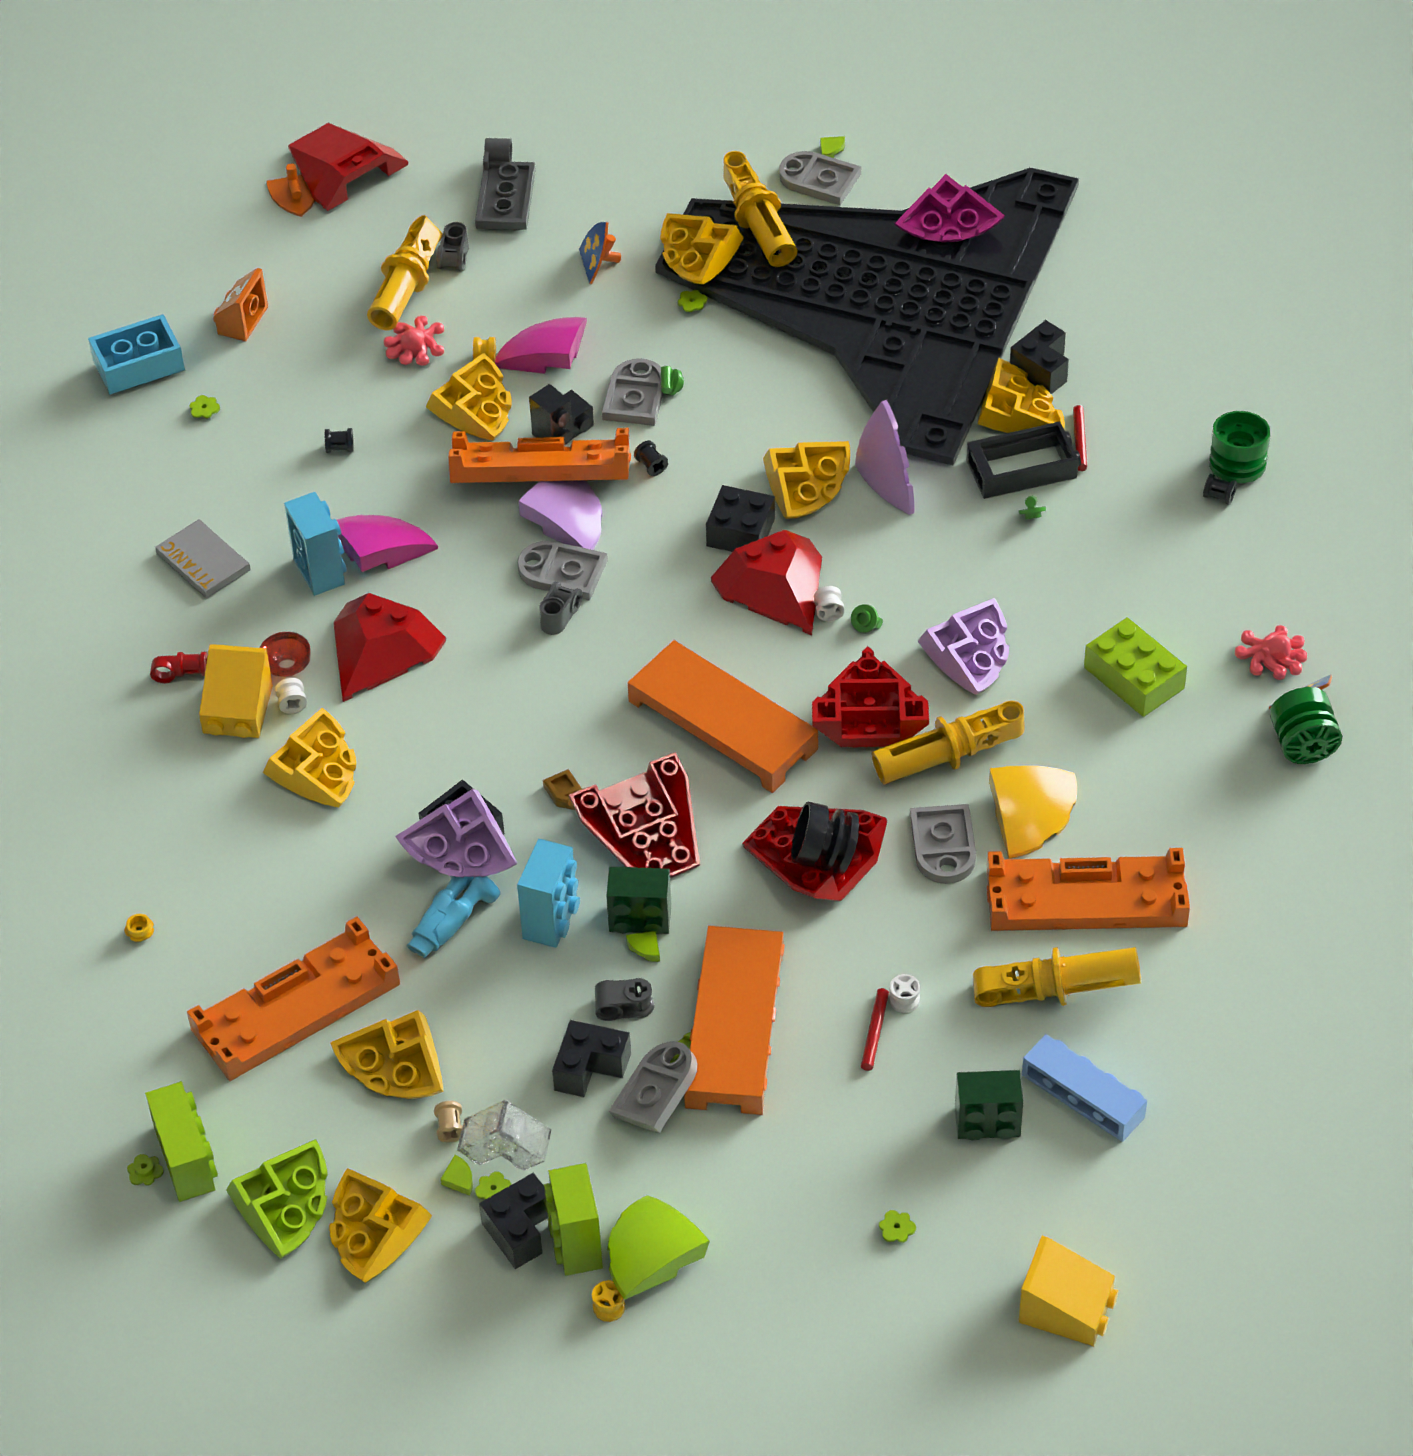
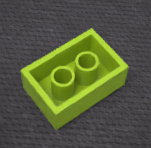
(1135, 666)
(182, 1140)
(573, 1219)

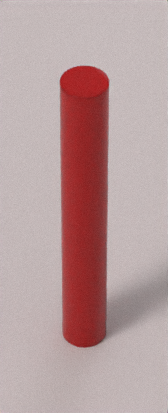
(1079, 433)
(874, 1029)

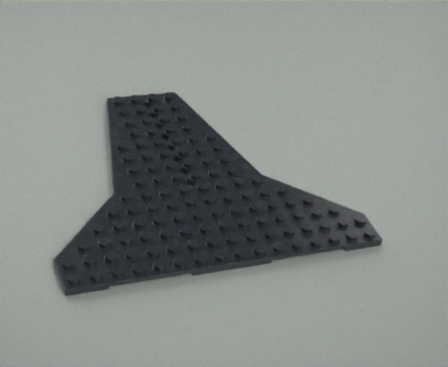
(929, 318)

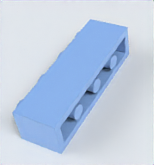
(1084, 1087)

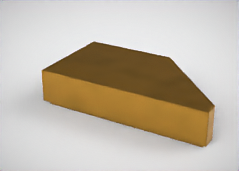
(560, 787)

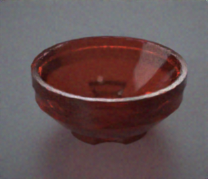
(287, 646)

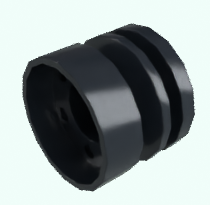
(831, 839)

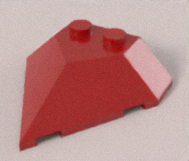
(773, 578)
(380, 642)
(869, 706)

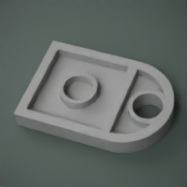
(819, 176)
(634, 395)
(562, 563)
(943, 838)
(656, 1087)

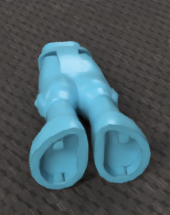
(448, 914)

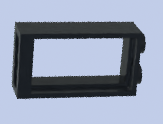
(1021, 442)

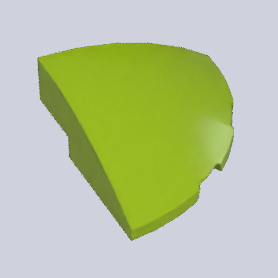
(283, 1197)
(651, 1245)

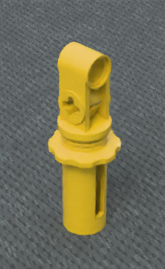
(758, 209)
(404, 273)
(950, 741)
(1055, 977)

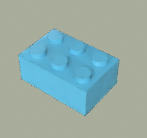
(136, 354)
(315, 543)
(548, 893)

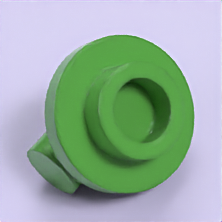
(671, 380)
(1032, 511)
(865, 618)

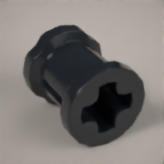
(339, 440)
(651, 458)
(1220, 489)

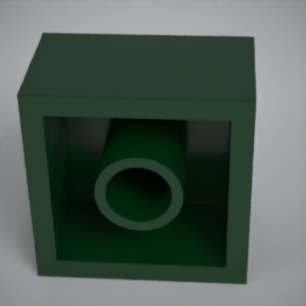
(638, 900)
(988, 1104)

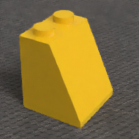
(235, 691)
(1066, 1294)

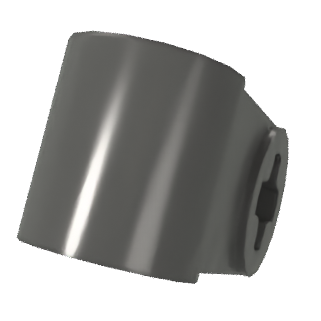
(453, 246)
(558, 608)
(621, 999)

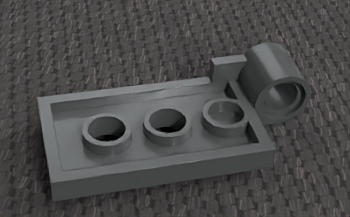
(501, 175)

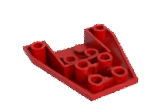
(335, 157)
(644, 818)
(772, 847)

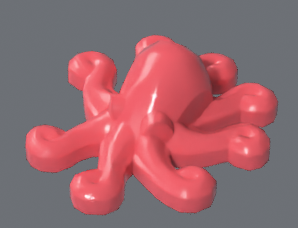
(414, 341)
(1273, 652)

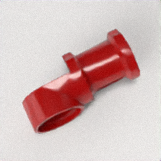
(178, 666)

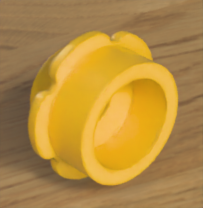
(137, 922)

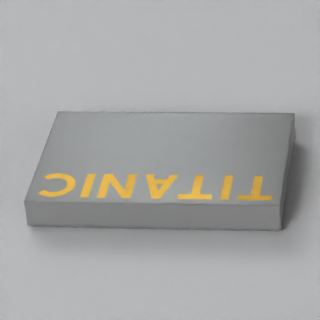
(202, 558)

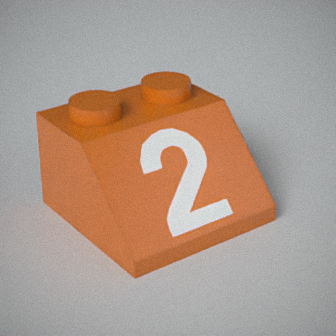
(242, 307)

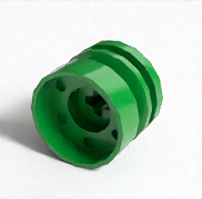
(1239, 446)
(1305, 725)

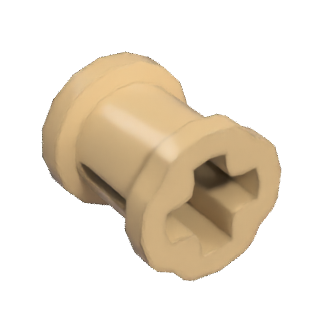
(448, 1120)

